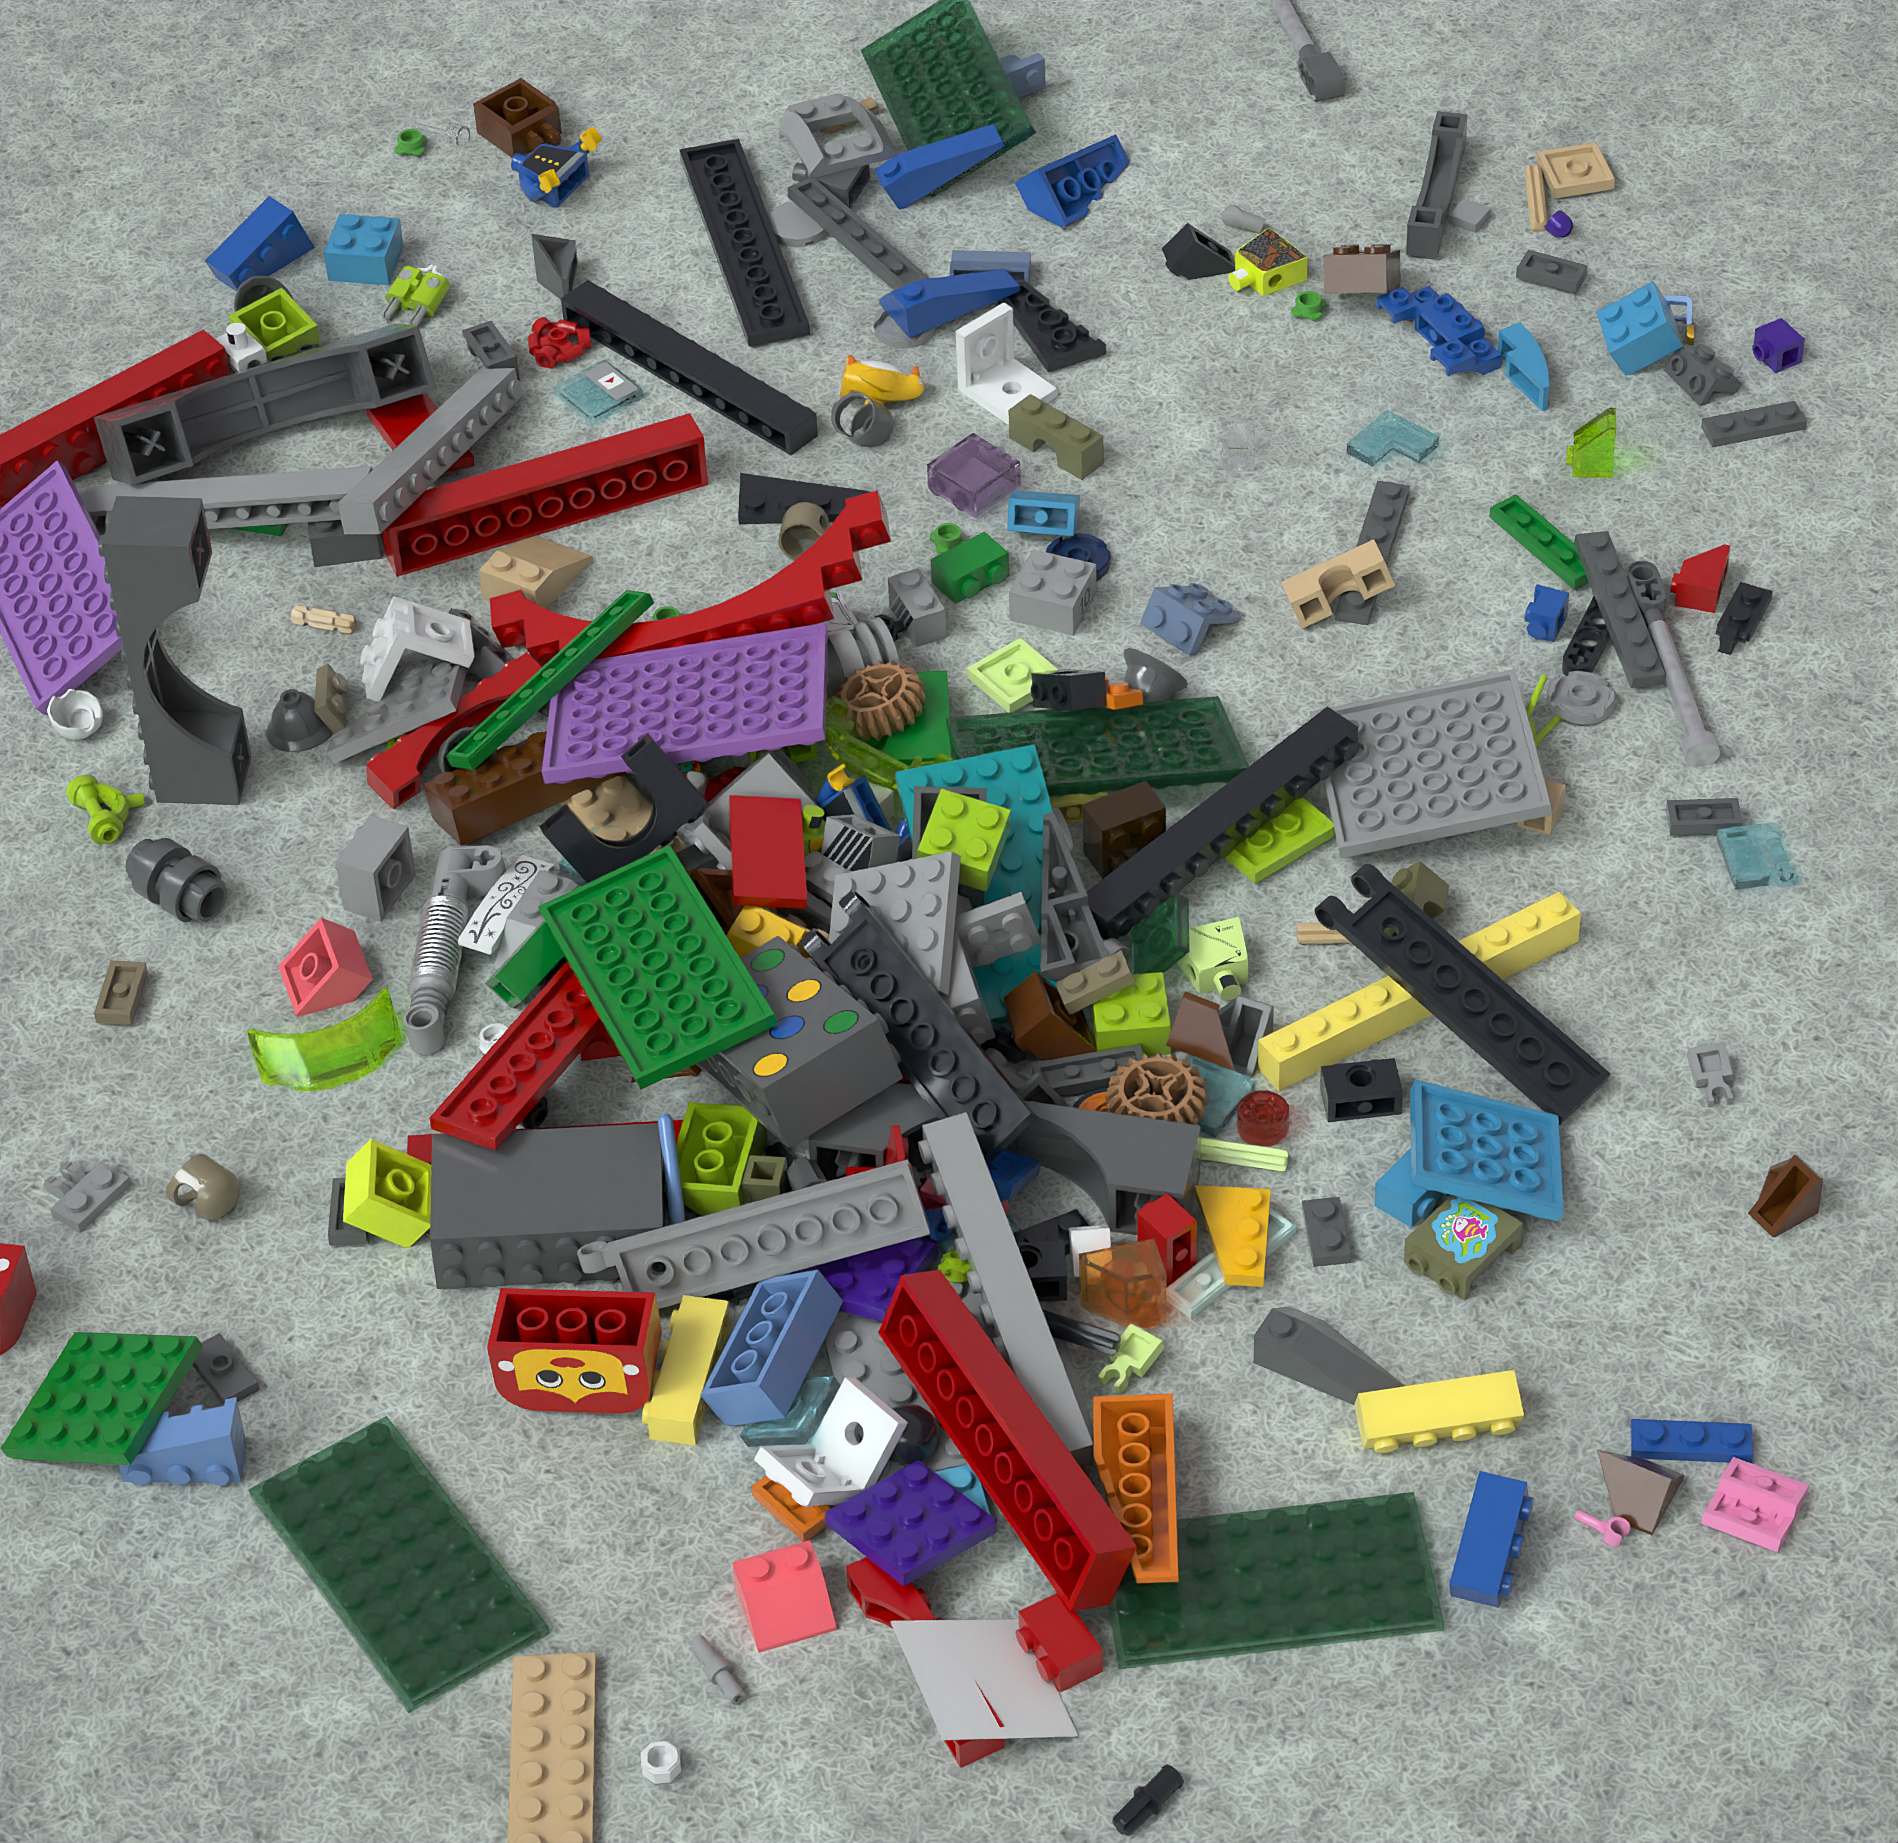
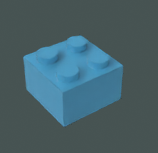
(363, 249)
(1639, 329)

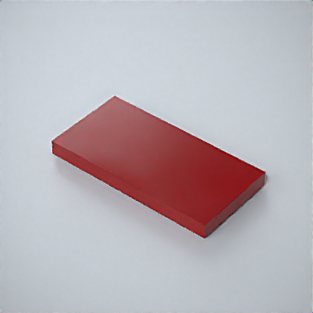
(403, 417)
(767, 852)

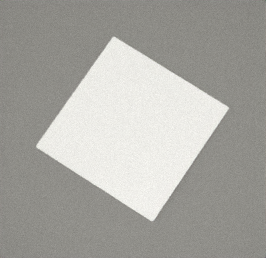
(955, 1654)

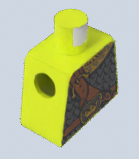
(1268, 264)

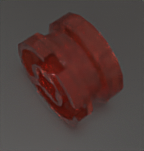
(1262, 1106)

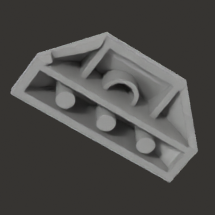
(526, 915)

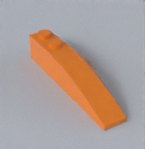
(1139, 1477)

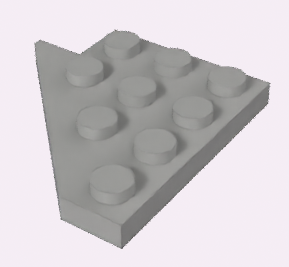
(416, 702)

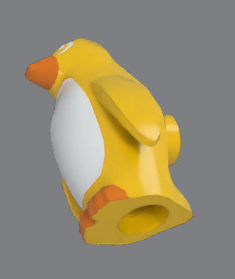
(880, 381)

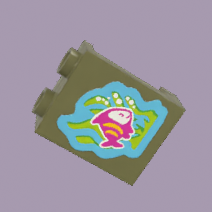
(1461, 1243)

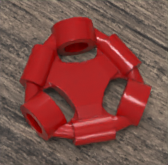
(554, 337)

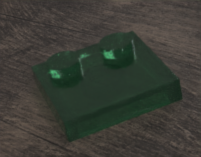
(1161, 937)

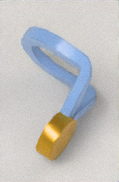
(1686, 301)

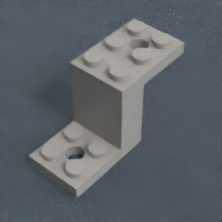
(767, 776)
(979, 944)

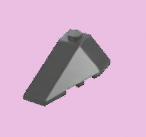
(1317, 1356)

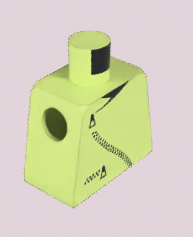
(1217, 958)

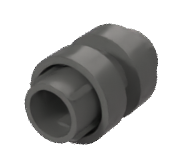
(176, 879)

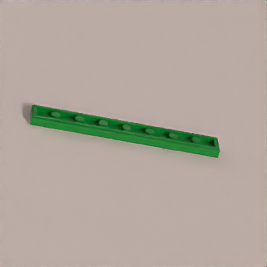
(549, 680)

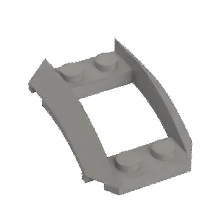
(839, 154)

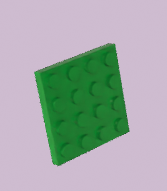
(102, 1398)

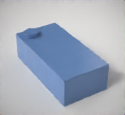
(771, 1348)

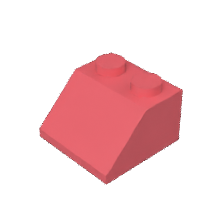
(325, 969)
(783, 1596)

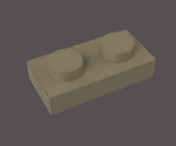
(331, 698)
(1095, 982)
(121, 992)

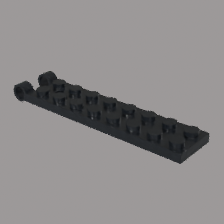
(1465, 995)
(930, 1039)

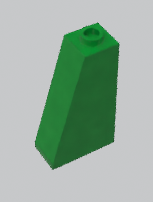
(929, 732)
(526, 966)

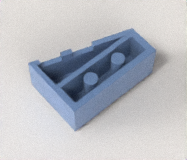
(192, 1448)

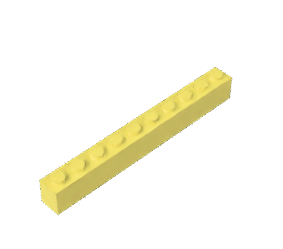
(1387, 1008)

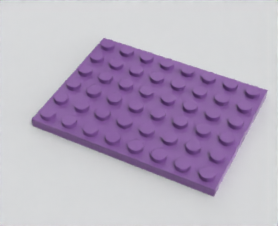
(692, 702)

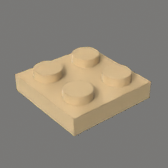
(1575, 170)

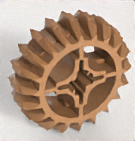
(882, 699)
(1157, 1090)

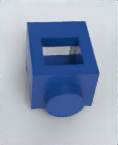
(1547, 613)

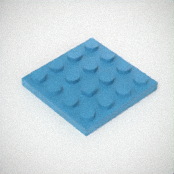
(1485, 1150)

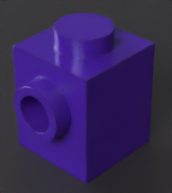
(1778, 345)

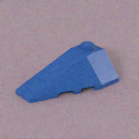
(930, 166)
(1070, 184)
(942, 299)

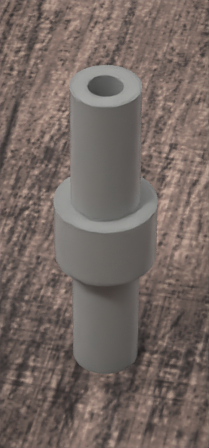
(718, 1669)

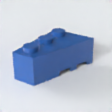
(260, 245)
(1491, 1539)

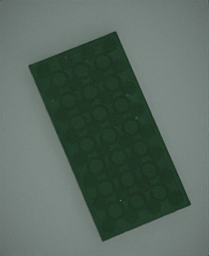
(946, 81)
(1111, 748)
(398, 1563)
(1282, 1583)

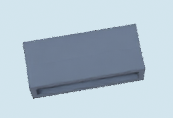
(1015, 263)

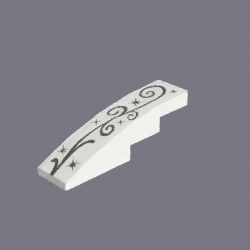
(488, 921)

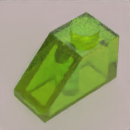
(1594, 447)

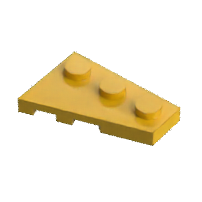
(1238, 1230)

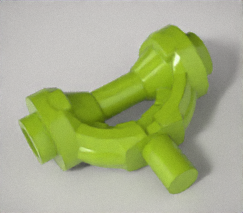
(104, 825)

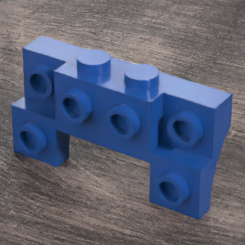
(1446, 326)

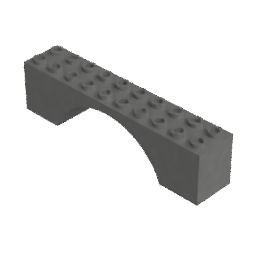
(307, 386)
(156, 565)
(1107, 1154)

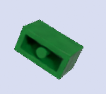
(970, 567)

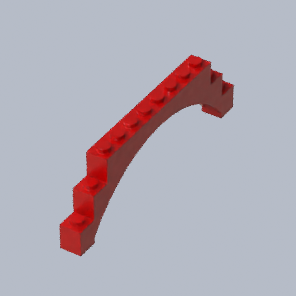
(787, 600)

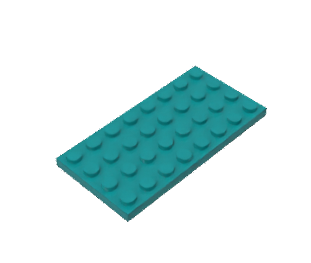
(1018, 784)

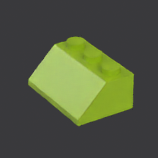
(715, 1153)

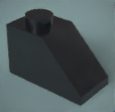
(1197, 255)

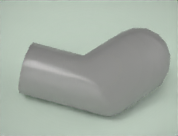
(1236, 217)

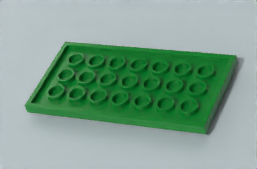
(657, 967)

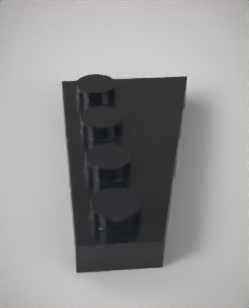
(1050, 331)
(768, 498)

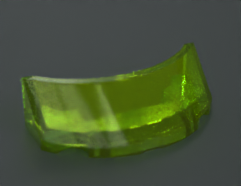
(860, 757)
(331, 1054)

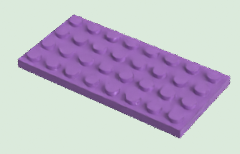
(53, 588)

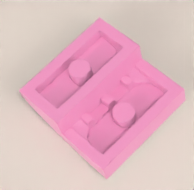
(1755, 1504)

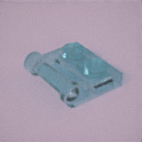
(1746, 859)

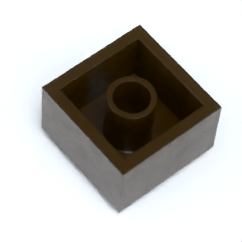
(1121, 826)

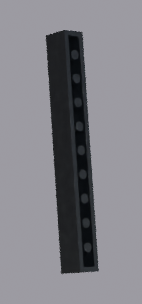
(691, 368)
(1221, 823)

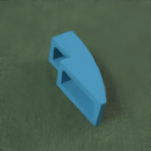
(1525, 363)

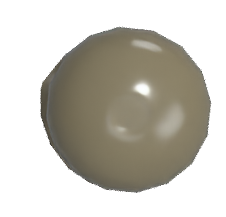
(801, 522)
(211, 1184)

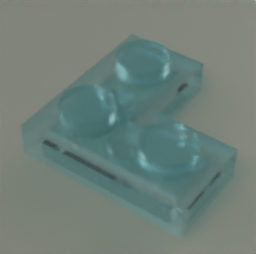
(1392, 433)

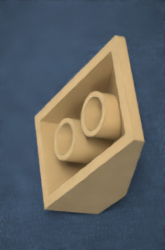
(535, 566)

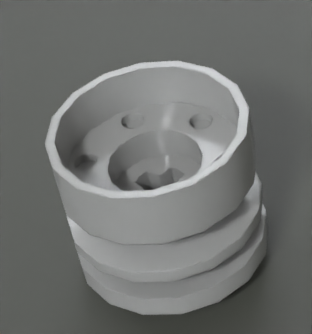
(850, 653)

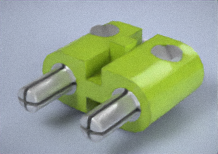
(416, 292)

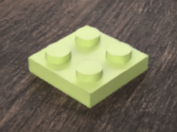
(1007, 674)

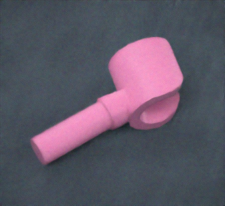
(1607, 1529)

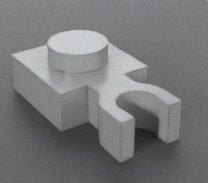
(1712, 1069)

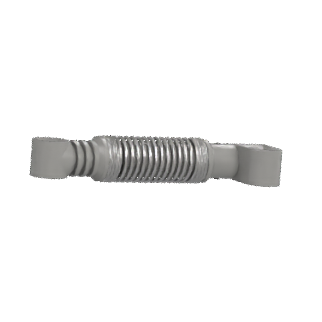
(437, 947)

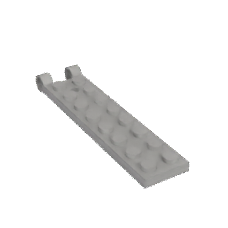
(767, 1236)

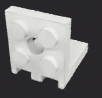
(988, 365)
(416, 629)
(834, 1462)

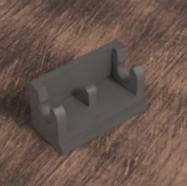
(490, 347)

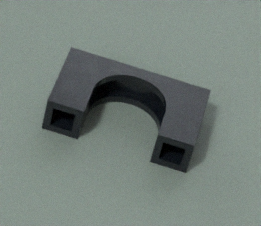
(673, 804)

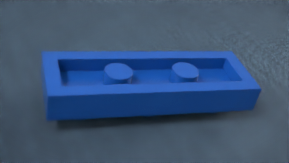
(1690, 1440)

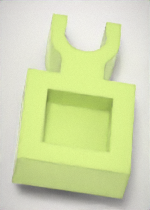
(1135, 1355)

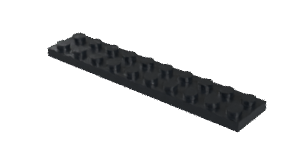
(744, 243)

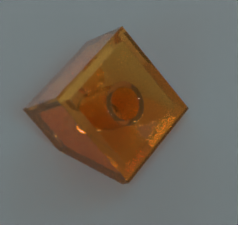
(1124, 1284)

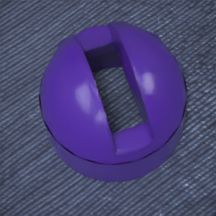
(1559, 224)

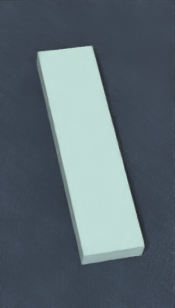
(1204, 1280)

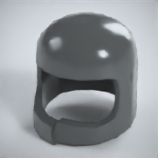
(873, 417)

